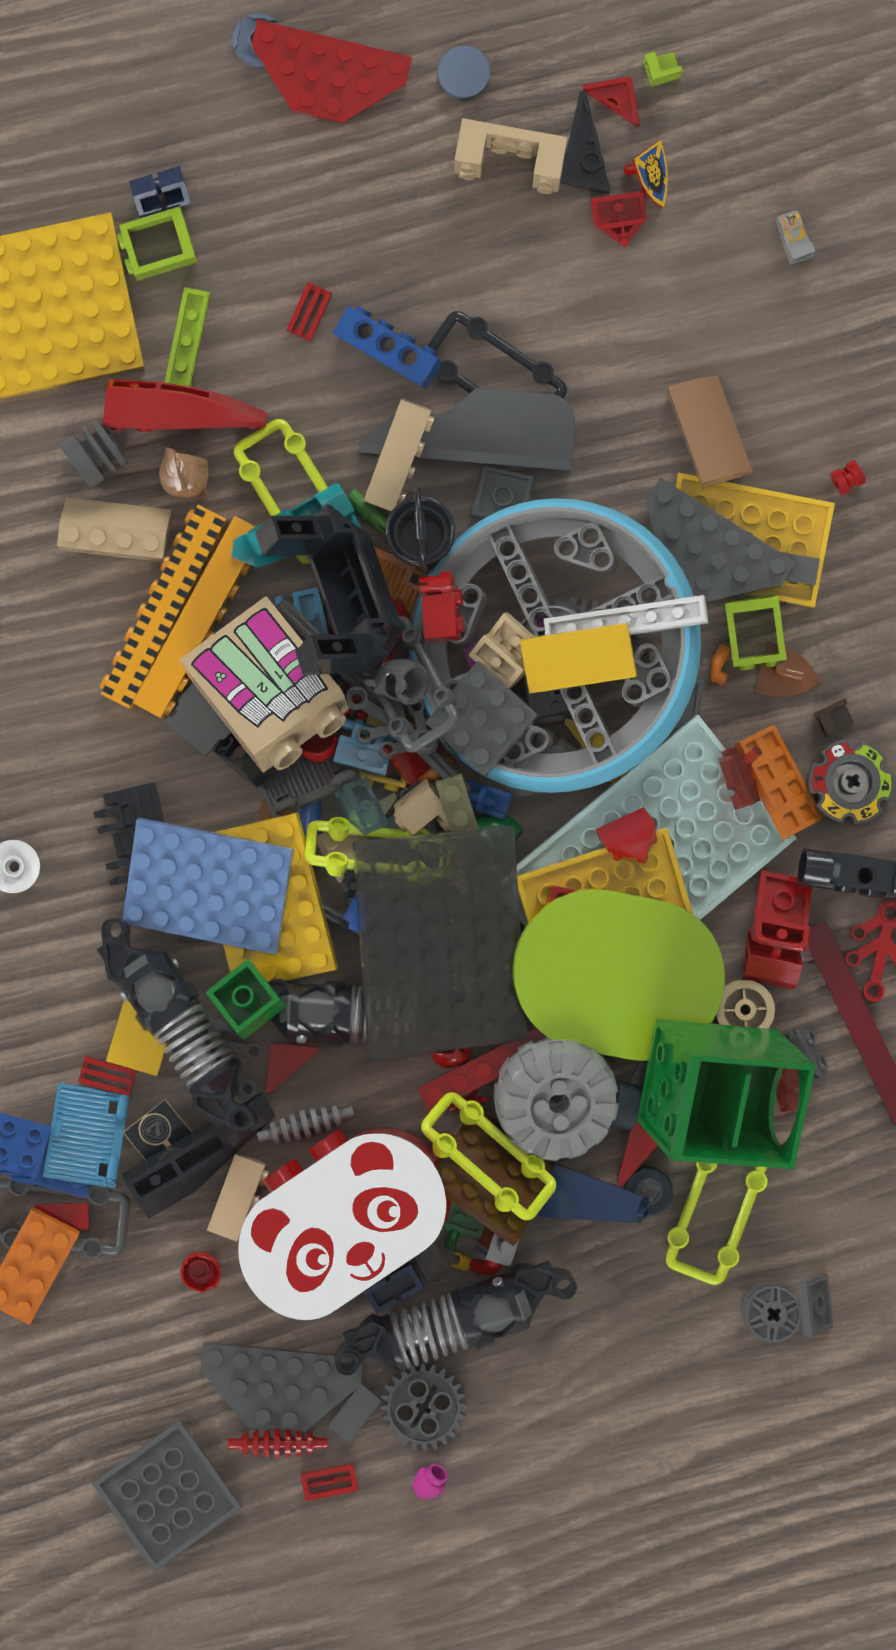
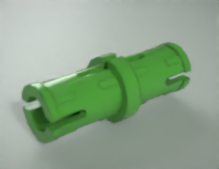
(368, 511)

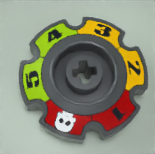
(870, 778)

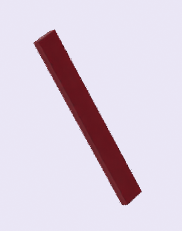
(854, 1014)

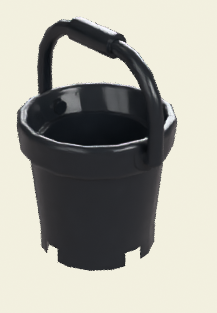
(420, 531)

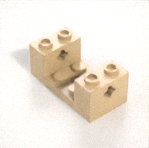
(478, 136)
(419, 808)

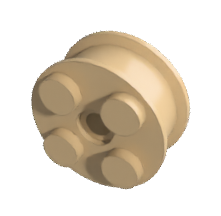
(755, 996)

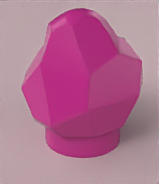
(430, 1482)

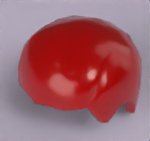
(320, 749)
(451, 1058)
(200, 1271)

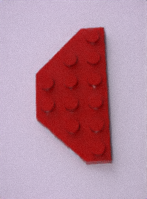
(327, 74)

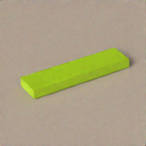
(187, 336)

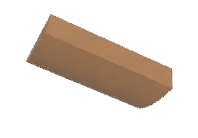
(709, 431)

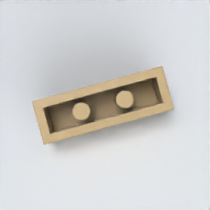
(237, 1196)

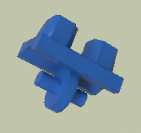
(489, 800)

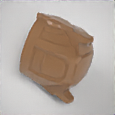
(183, 474)

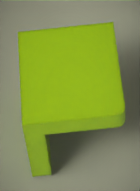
(662, 68)

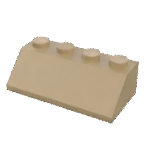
(114, 529)

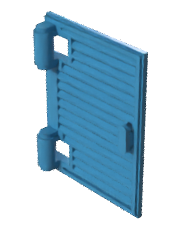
(85, 1135)

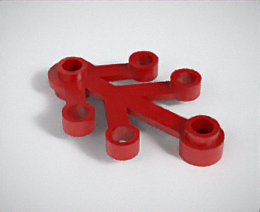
(882, 945)

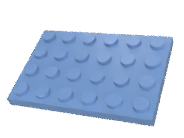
(208, 885)

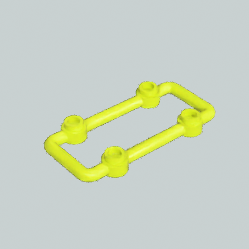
(251, 472)
(338, 829)
(445, 1146)
(727, 1255)

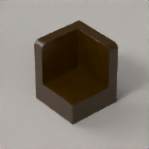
(834, 717)

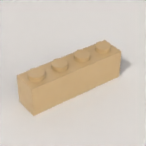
(398, 454)

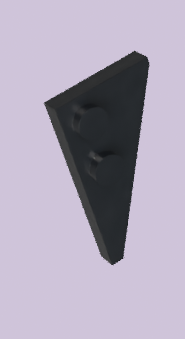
(583, 159)

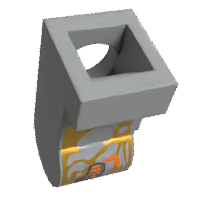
(794, 237)

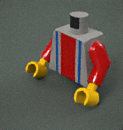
(489, 1256)

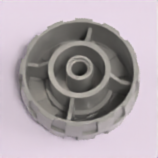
(555, 1098)

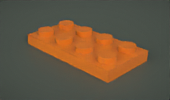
(780, 783)
(33, 1264)

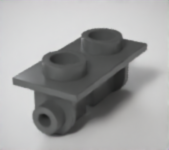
(805, 1042)

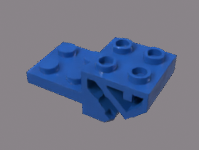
(24, 1155)

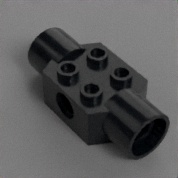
(840, 873)

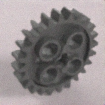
(445, 1417)

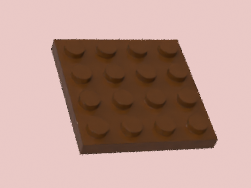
(501, 1168)

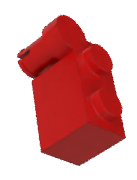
(441, 608)

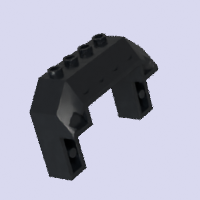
(350, 586)

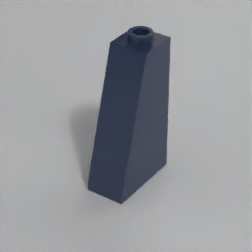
(592, 1199)

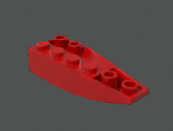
(174, 406)

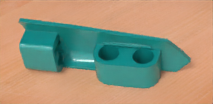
(247, 547)

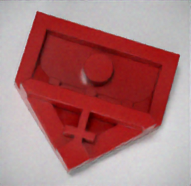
(619, 215)
(629, 836)

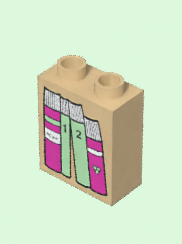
(259, 689)

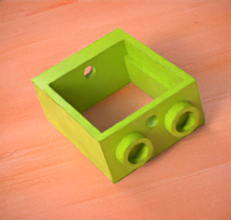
(162, 266)
(752, 604)

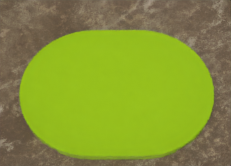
(613, 963)

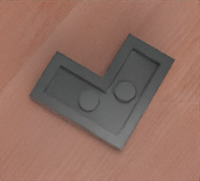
(550, 704)

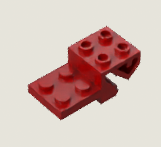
(777, 931)

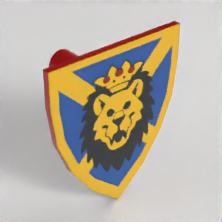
(651, 172)

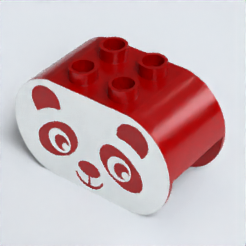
(342, 1220)

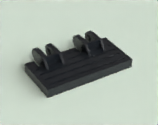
(132, 804)

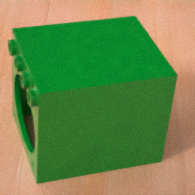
(715, 1093)

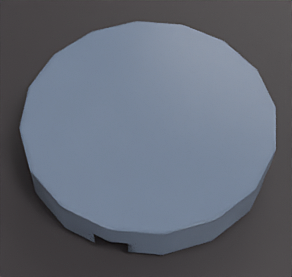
(243, 38)
(464, 72)

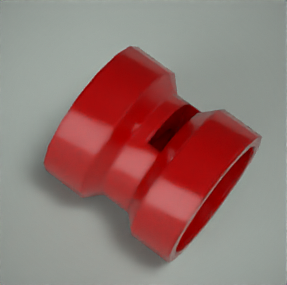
(847, 477)

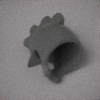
(400, 681)

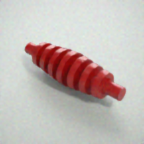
(277, 1443)

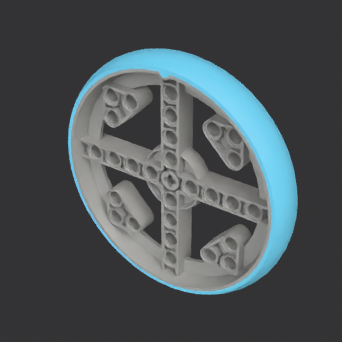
(678, 660)

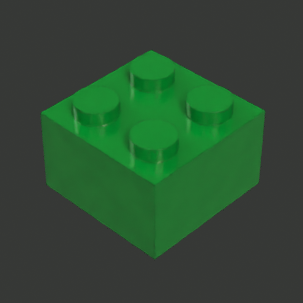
(246, 999)

